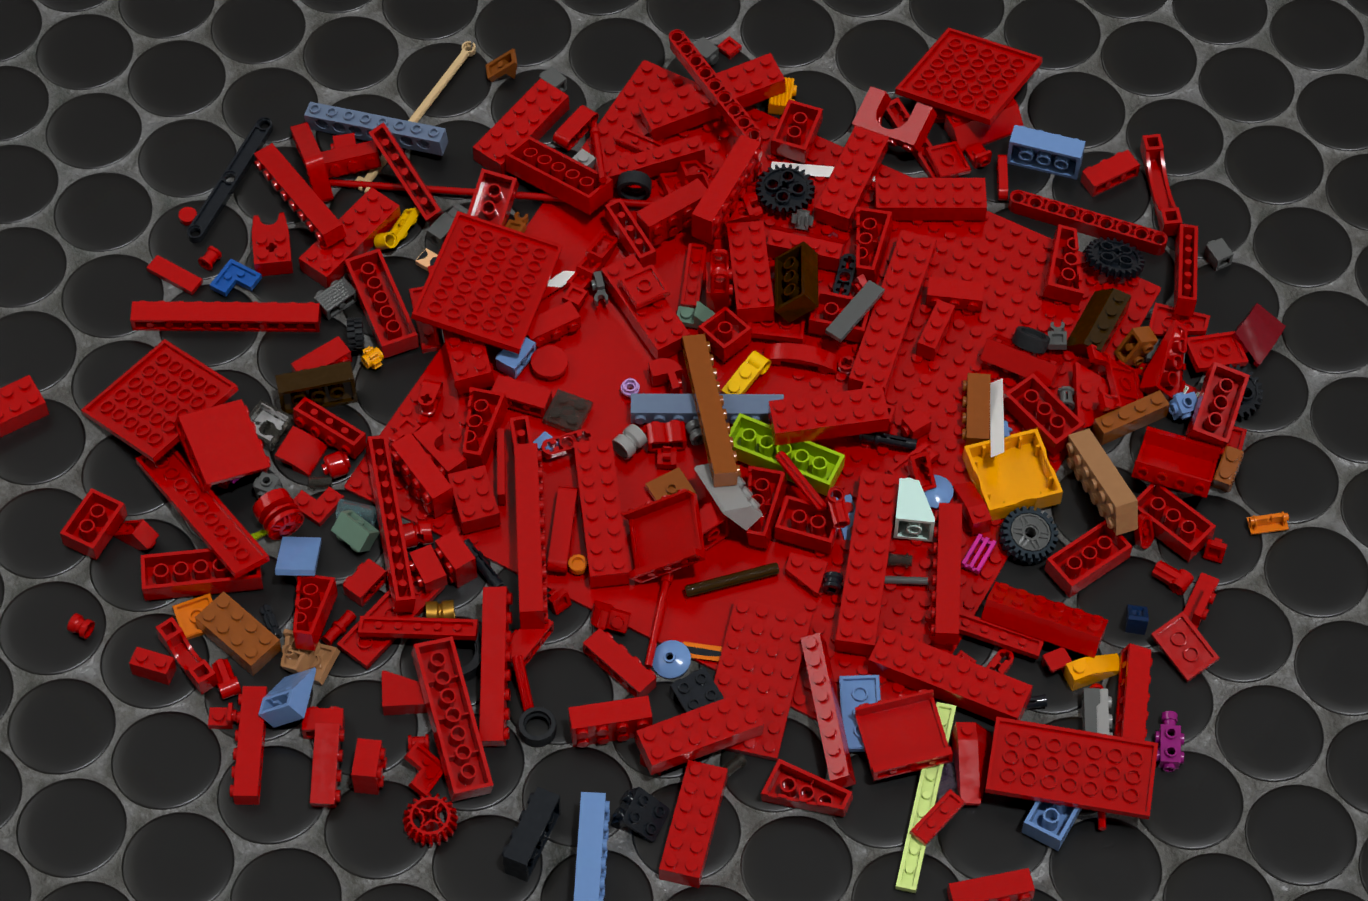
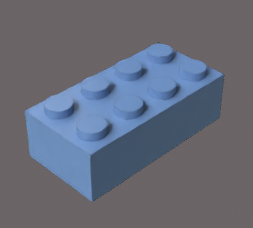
(1045, 152)
(1050, 823)

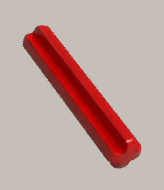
(522, 681)

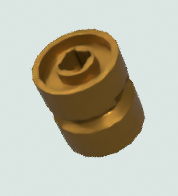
(442, 610)

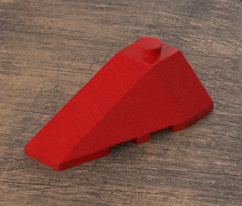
(1167, 364)
(971, 759)

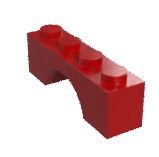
(179, 647)

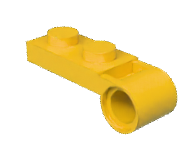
(398, 232)
(747, 374)

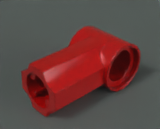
(837, 508)
(1177, 580)
(227, 683)

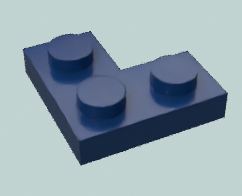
(233, 274)

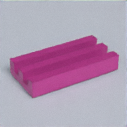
(985, 541)

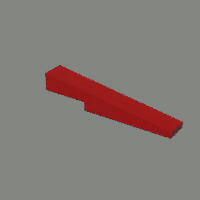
(898, 116)

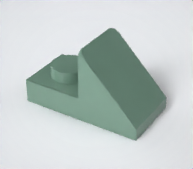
(694, 316)

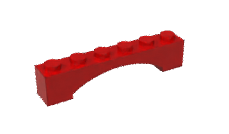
(1154, 164)

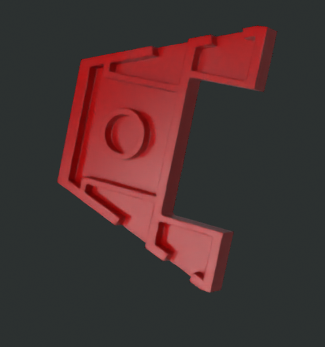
(1122, 379)

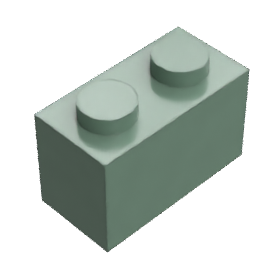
(355, 531)

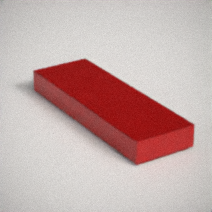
(174, 275)
(937, 817)

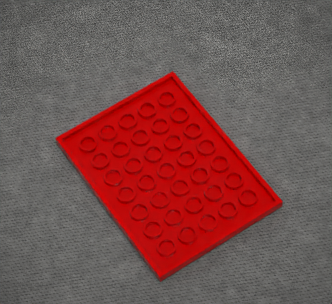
(487, 282)

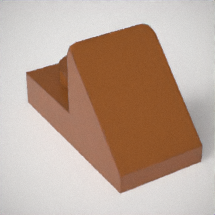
(502, 65)

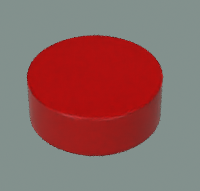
(187, 215)

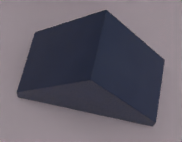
(1136, 619)

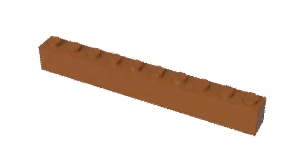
(710, 411)

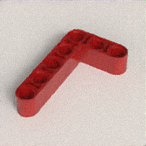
(312, 161)

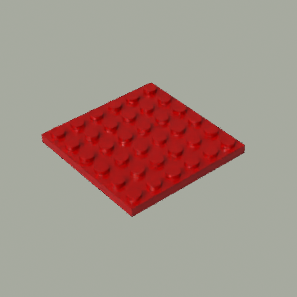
(969, 76)
(151, 396)

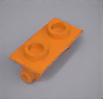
(1268, 523)

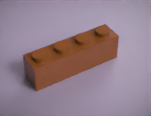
(977, 408)
(1130, 417)

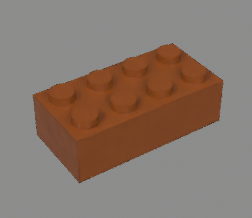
(238, 633)

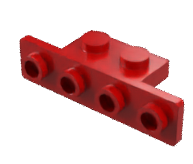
(1201, 597)

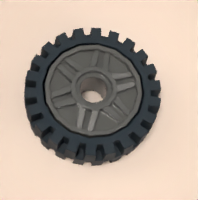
(1021, 546)

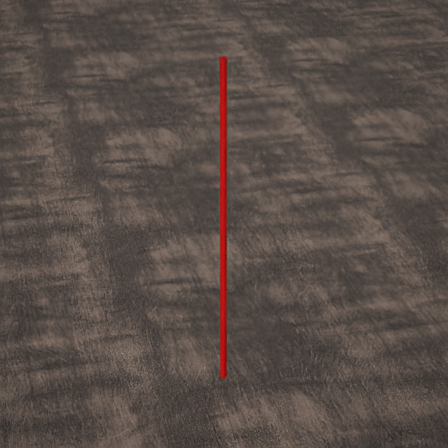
(468, 191)

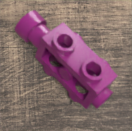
(1169, 743)

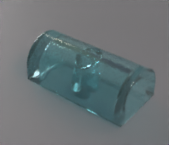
(365, 511)

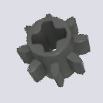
(802, 219)

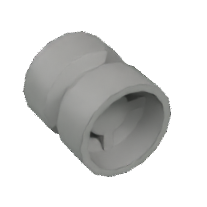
(630, 440)

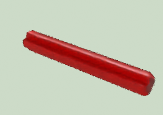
(800, 481)

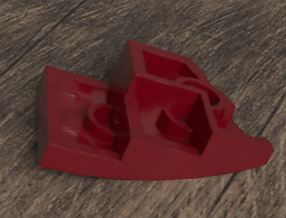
(1258, 333)

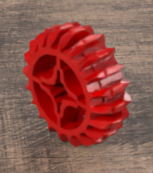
(429, 809)

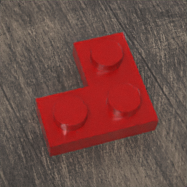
(318, 510)
(428, 768)

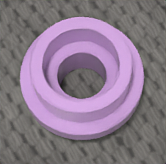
(630, 383)

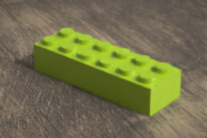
(756, 448)

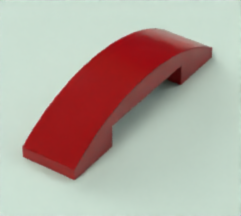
(802, 354)

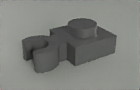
(1058, 337)

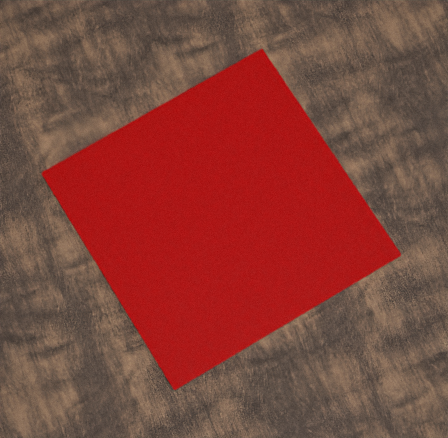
(609, 351)

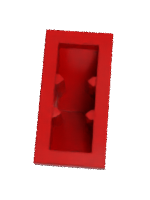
(920, 469)

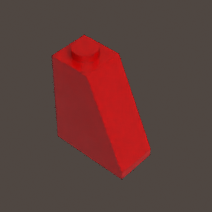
(401, 695)

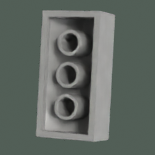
(732, 500)

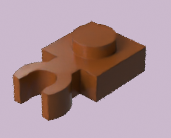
(519, 223)

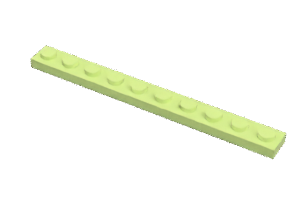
(924, 801)

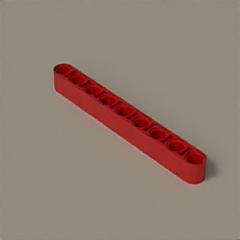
(713, 86)
(1098, 225)

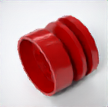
(278, 513)

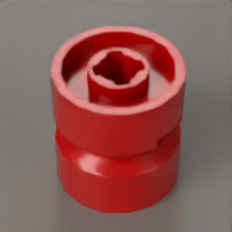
(417, 533)

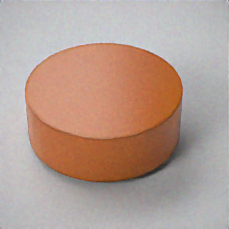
(577, 564)

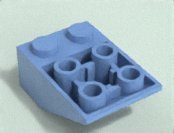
(288, 699)

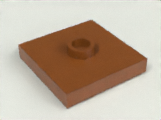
(668, 484)

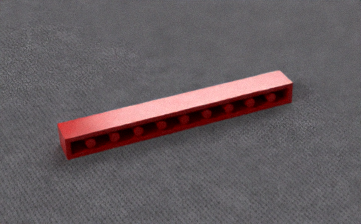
(225, 316)
(390, 524)

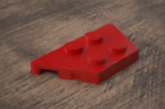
(1086, 390)

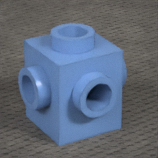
(1183, 405)

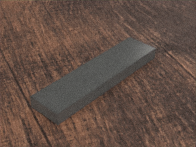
(854, 311)

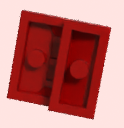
(301, 451)

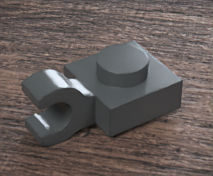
(598, 286)

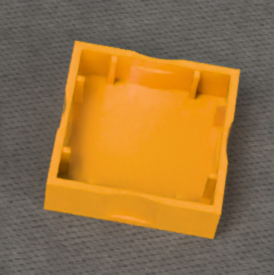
(1014, 477)

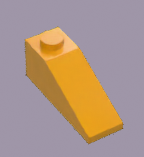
(1091, 670)

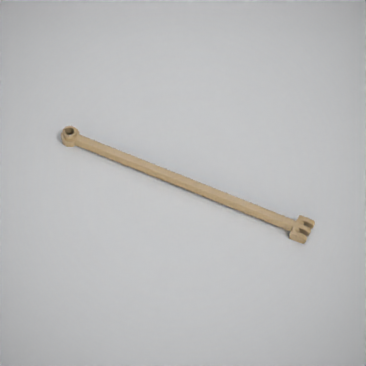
(427, 102)

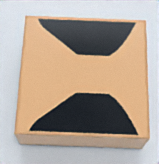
(426, 259)

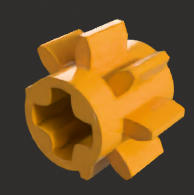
(372, 357)

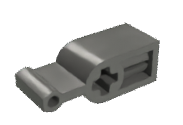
(438, 230)

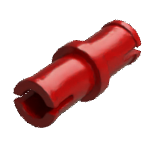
(338, 627)

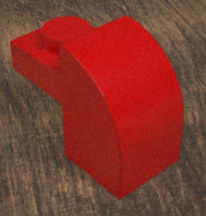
(666, 371)

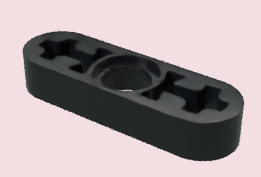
(842, 270)

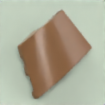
(299, 660)

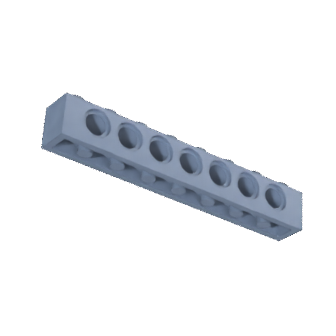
(347, 121)

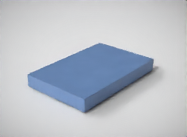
(298, 556)

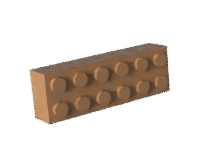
(1102, 482)

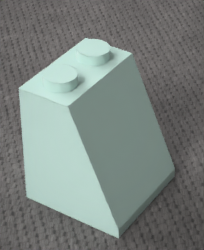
(913, 513)

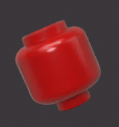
(336, 465)

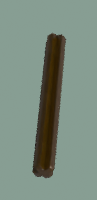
(731, 579)

